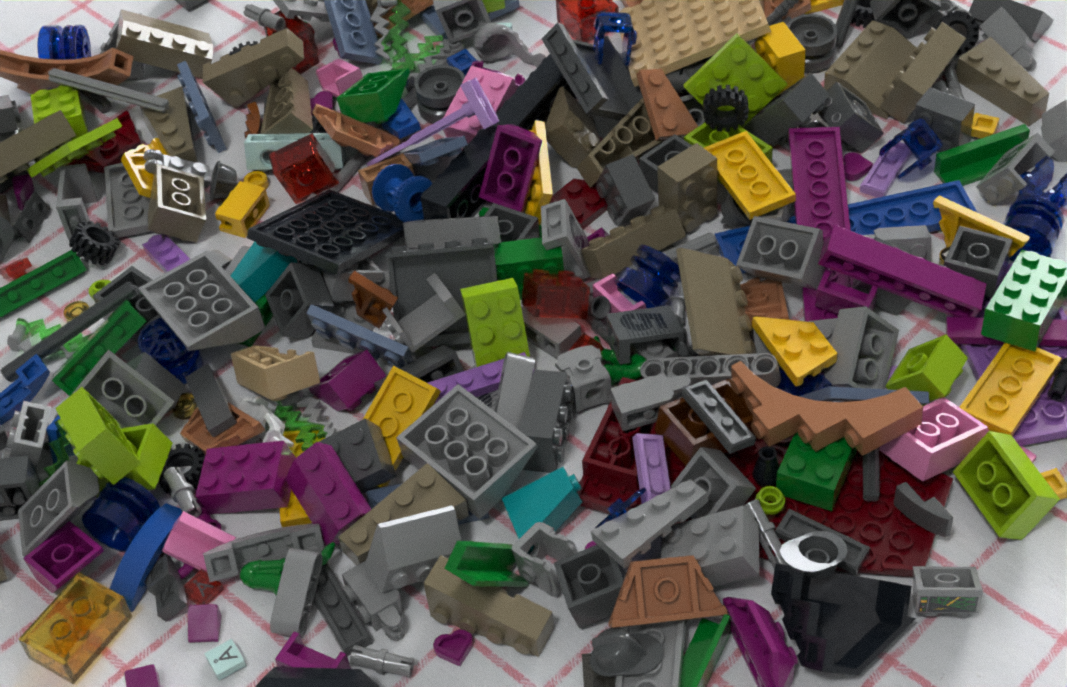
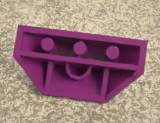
(761, 643)

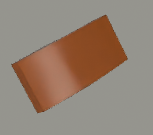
(253, 119)

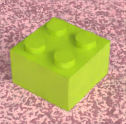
(929, 368)

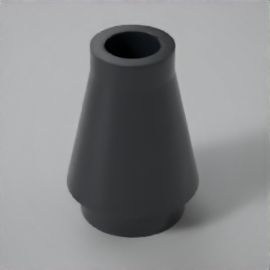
(766, 467)

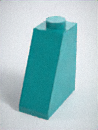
(260, 270)
(544, 501)

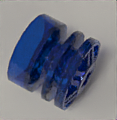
(63, 43)
(1039, 220)
(652, 275)
(168, 350)
(119, 513)

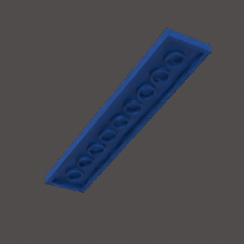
(894, 210)

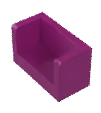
(835, 296)
(297, 655)

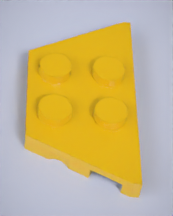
(134, 164)
(955, 215)
(796, 346)

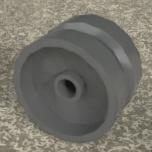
(818, 38)
(436, 90)

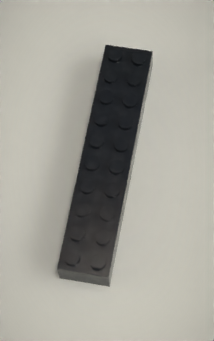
(458, 187)

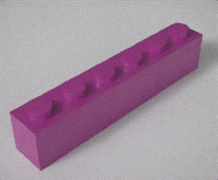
(902, 273)

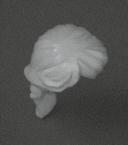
(498, 41)

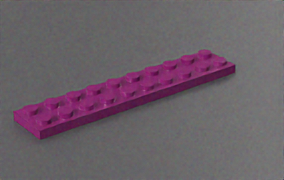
(820, 195)

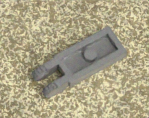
(156, 157)

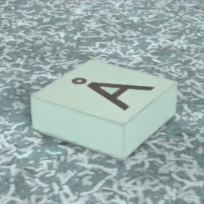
(225, 659)

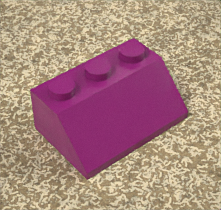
(510, 167)
(326, 491)

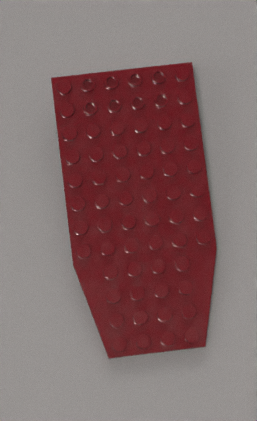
(892, 537)

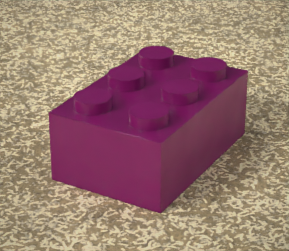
(245, 477)

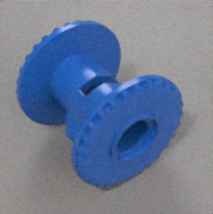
(400, 192)

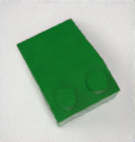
(374, 96)

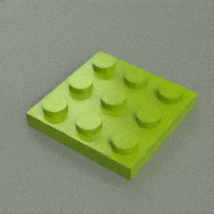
(741, 67)
(75, 149)

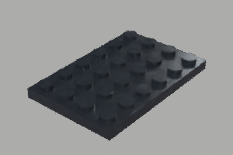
(329, 231)

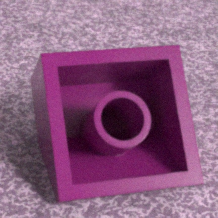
(348, 381)
(62, 556)

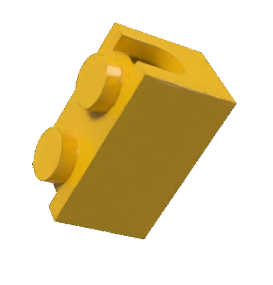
(242, 209)

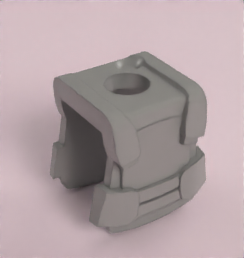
(587, 375)
(545, 543)

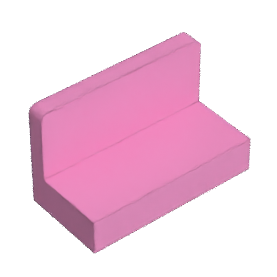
(192, 538)

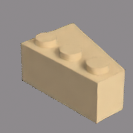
(273, 372)

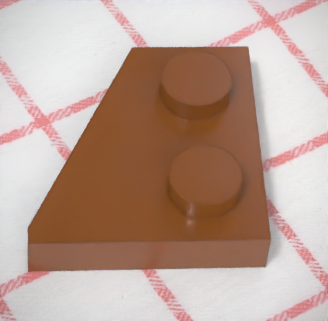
(371, 299)

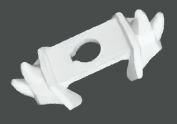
(258, 409)

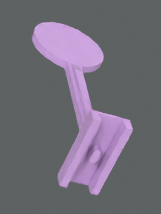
(477, 105)

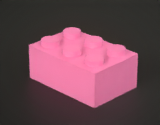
(497, 89)
(938, 443)

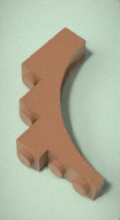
(32, 72)
(820, 423)

